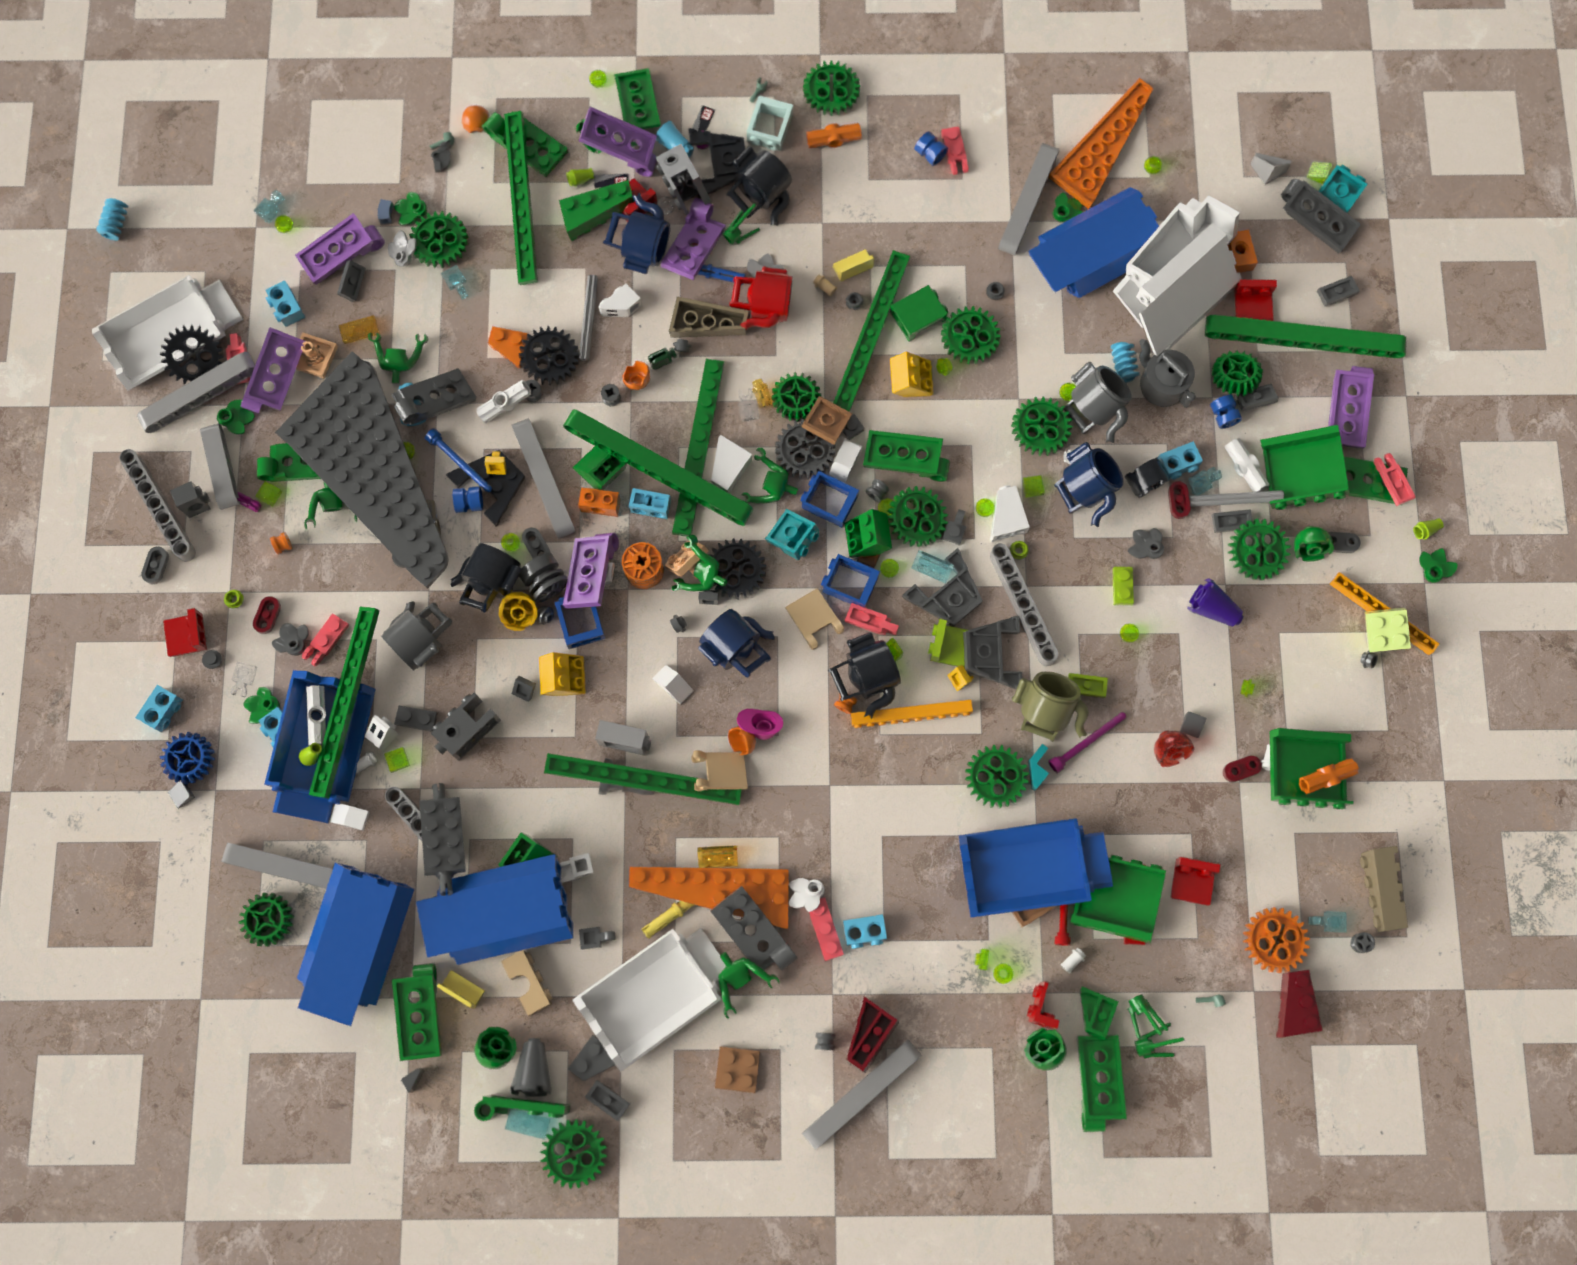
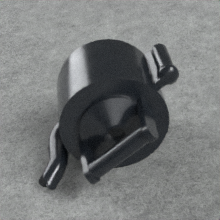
(763, 181)
(489, 574)
(870, 671)

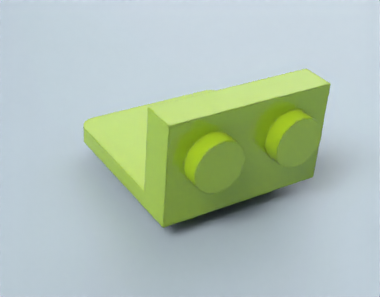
(947, 645)

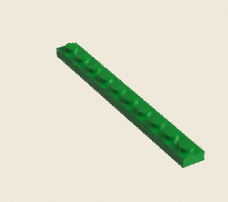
(520, 198)
(871, 330)
(699, 442)
(344, 702)
(635, 778)

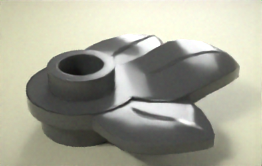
(1144, 543)
(289, 637)

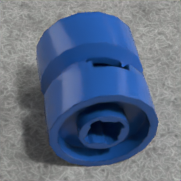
(929, 146)
(1225, 410)
(468, 499)

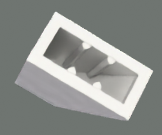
(729, 464)
(1008, 515)

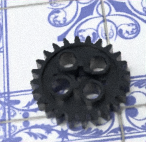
(178, 342)
(554, 370)
(745, 582)

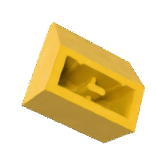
(911, 375)
(562, 674)

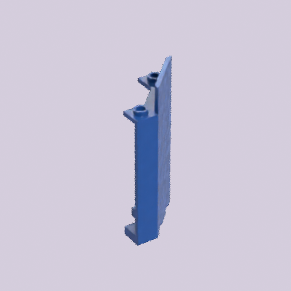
(1095, 244)
(288, 774)
(1033, 867)
(497, 912)
(352, 943)

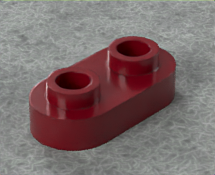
(1179, 501)
(265, 615)
(1243, 768)

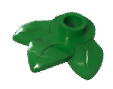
(1068, 207)
(410, 208)
(237, 419)
(1438, 564)
(259, 704)

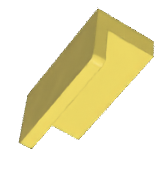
(853, 265)
(461, 989)

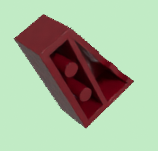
(1298, 1005)
(870, 1035)

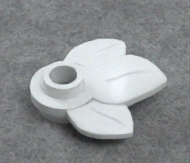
(803, 893)

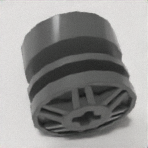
(543, 577)

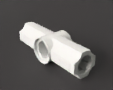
(512, 395)
(1246, 465)
(316, 702)

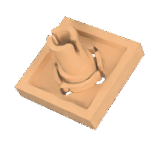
(313, 356)
(684, 560)

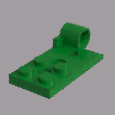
(644, 92)
(542, 141)
(931, 466)
(273, 467)
(1359, 488)
(424, 983)
(501, 1104)
(1093, 1112)

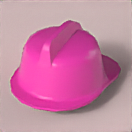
(760, 722)

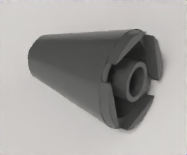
(532, 1071)

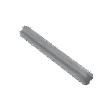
(588, 318)
(1235, 498)

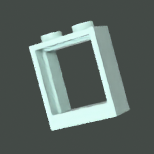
(773, 108)

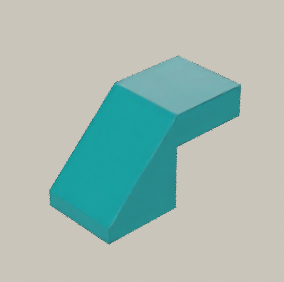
(1036, 772)

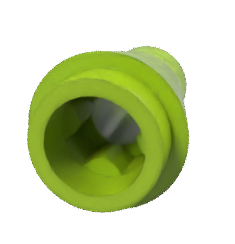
(579, 176)
(1425, 529)
(310, 754)

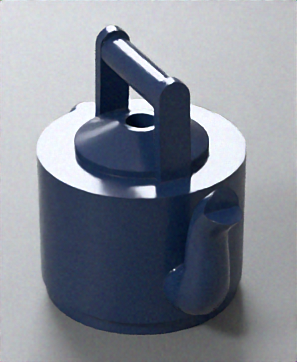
(642, 237)
(1090, 480)
(732, 640)

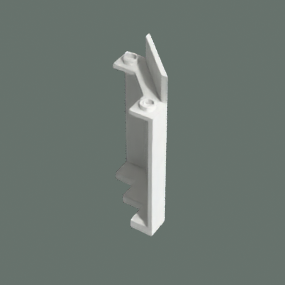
(1187, 288)
(136, 335)
(652, 995)

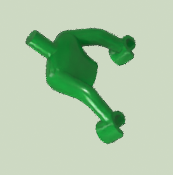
(396, 359)
(774, 483)
(329, 502)
(705, 570)
(737, 975)

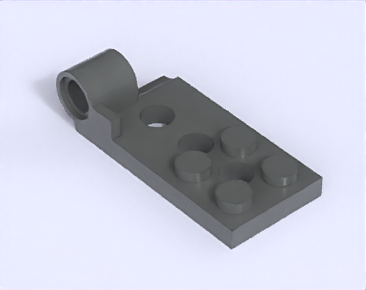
(1299, 192)
(412, 413)
(778, 949)

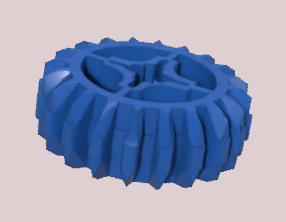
(190, 751)

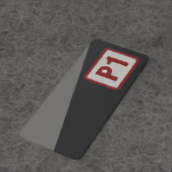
(703, 118)
(609, 179)

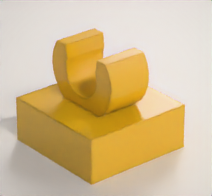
(495, 464)
(960, 678)

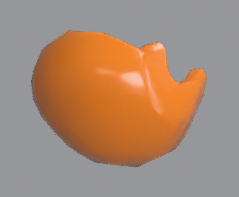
(474, 118)
(636, 376)
(741, 740)

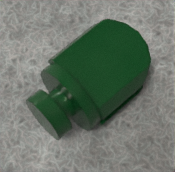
(661, 358)

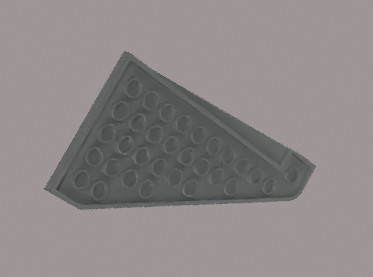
(359, 453)

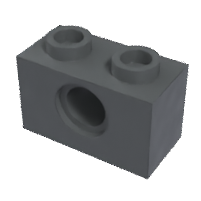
(190, 499)

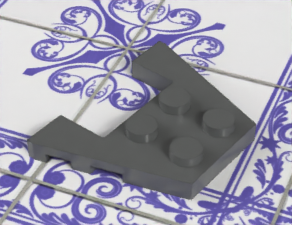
(952, 600)
(984, 651)

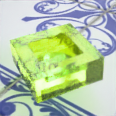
(1033, 486)
(268, 494)
(397, 759)
(981, 959)

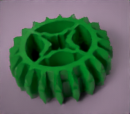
(1237, 368)
(788, 397)
(270, 912)

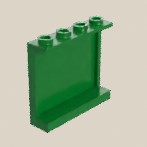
(1306, 467)
(1301, 753)
(1127, 907)

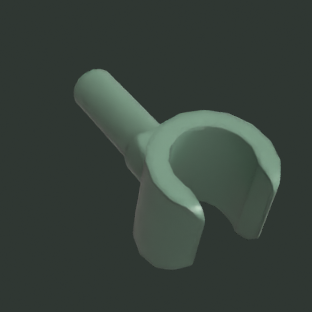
(759, 88)
(447, 136)
(1217, 999)

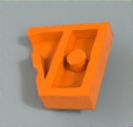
(507, 343)

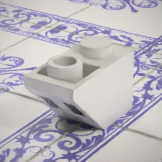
(620, 303)
(381, 732)

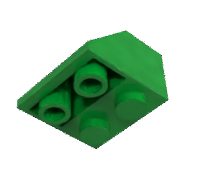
(599, 468)
(868, 534)
(524, 849)

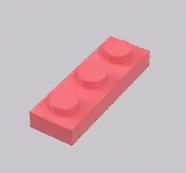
(826, 931)

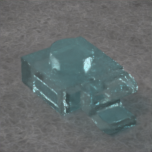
(269, 208)
(455, 279)
(1202, 481)
(1331, 921)

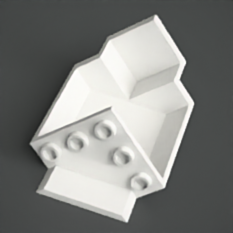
(1170, 239)

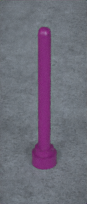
(1058, 763)

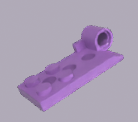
(640, 159)
(696, 220)
(363, 241)
(1362, 380)
(255, 393)
(603, 547)

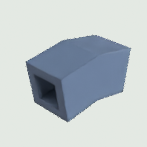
(385, 211)

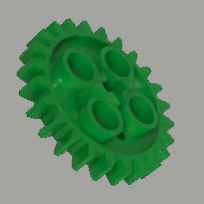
(848, 88)
(448, 251)
(985, 329)
(1041, 410)
(901, 512)
(1276, 548)
(1008, 762)
(581, 1170)

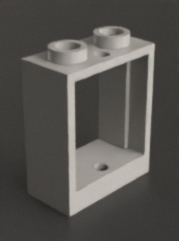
(623, 737)

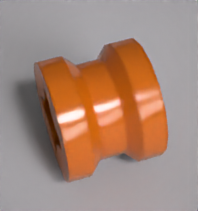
(281, 543)
(846, 705)

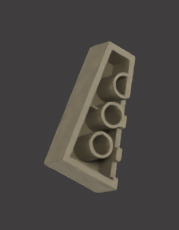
(705, 319)
(1384, 888)

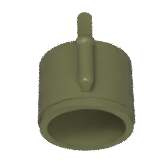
(1050, 704)

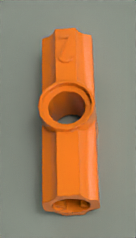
(833, 135)
(1328, 776)

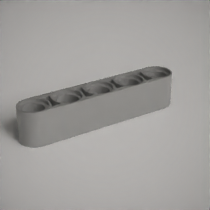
(219, 466)
(400, 806)

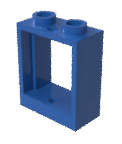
(831, 482)
(872, 573)
(582, 638)

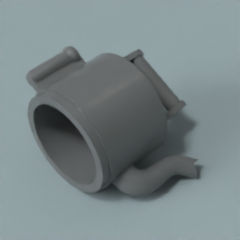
(1160, 385)
(1099, 397)
(414, 636)

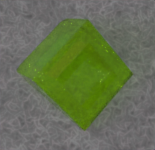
(1319, 171)
(895, 649)

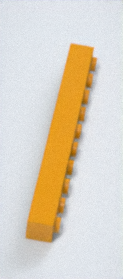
(1371, 603)
(915, 713)

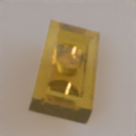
(358, 329)
(717, 856)

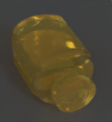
(761, 393)

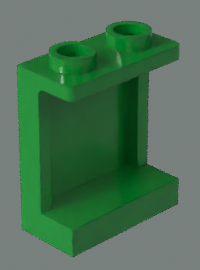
(918, 312)

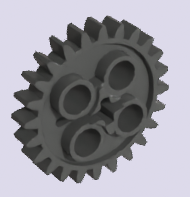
(812, 463)

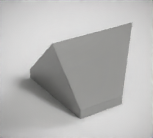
(1269, 167)

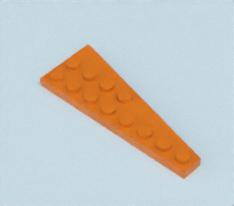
(1092, 159)
(711, 885)

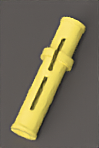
(666, 918)

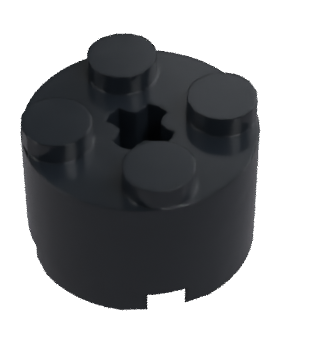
(1147, 476)

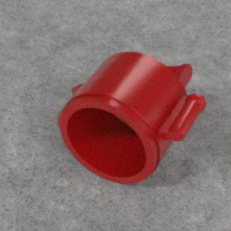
(767, 297)

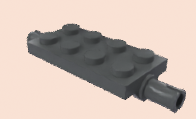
(442, 838)

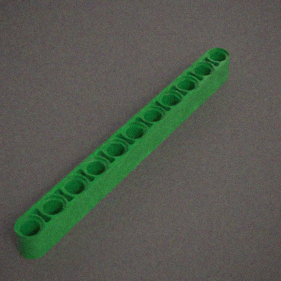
(1305, 336)
(658, 467)

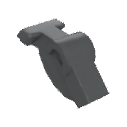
(441, 156)

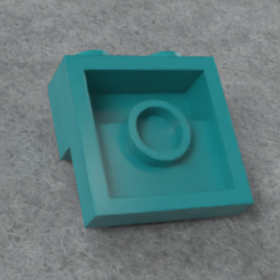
(1343, 187)
(793, 534)

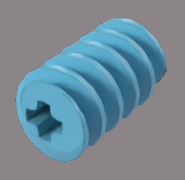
(110, 219)
(1123, 361)

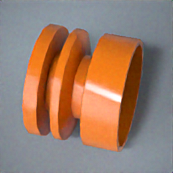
(638, 575)

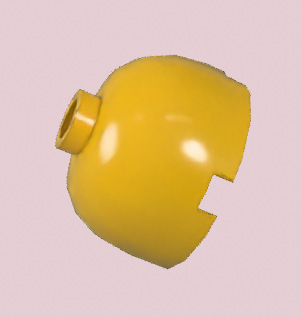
(517, 611)

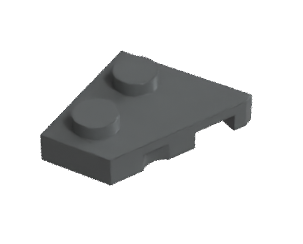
(591, 1060)

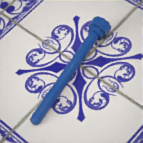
(434, 438)

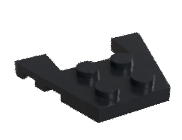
(723, 151)
(503, 486)

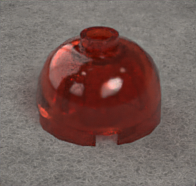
(1172, 747)

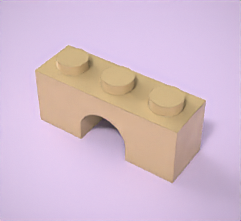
(521, 965)

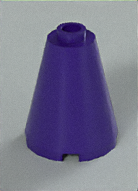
(1215, 604)

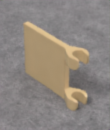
(813, 614)
(723, 770)

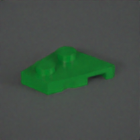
(1097, 1012)

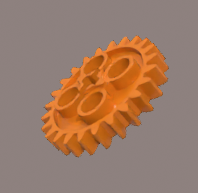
(1292, 949)

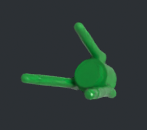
(732, 233)
(1141, 1006)
(1145, 1047)

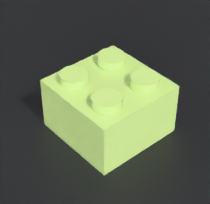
(1387, 629)

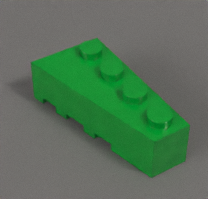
(594, 207)

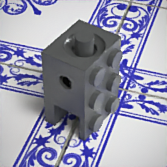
(678, 169)
(459, 731)

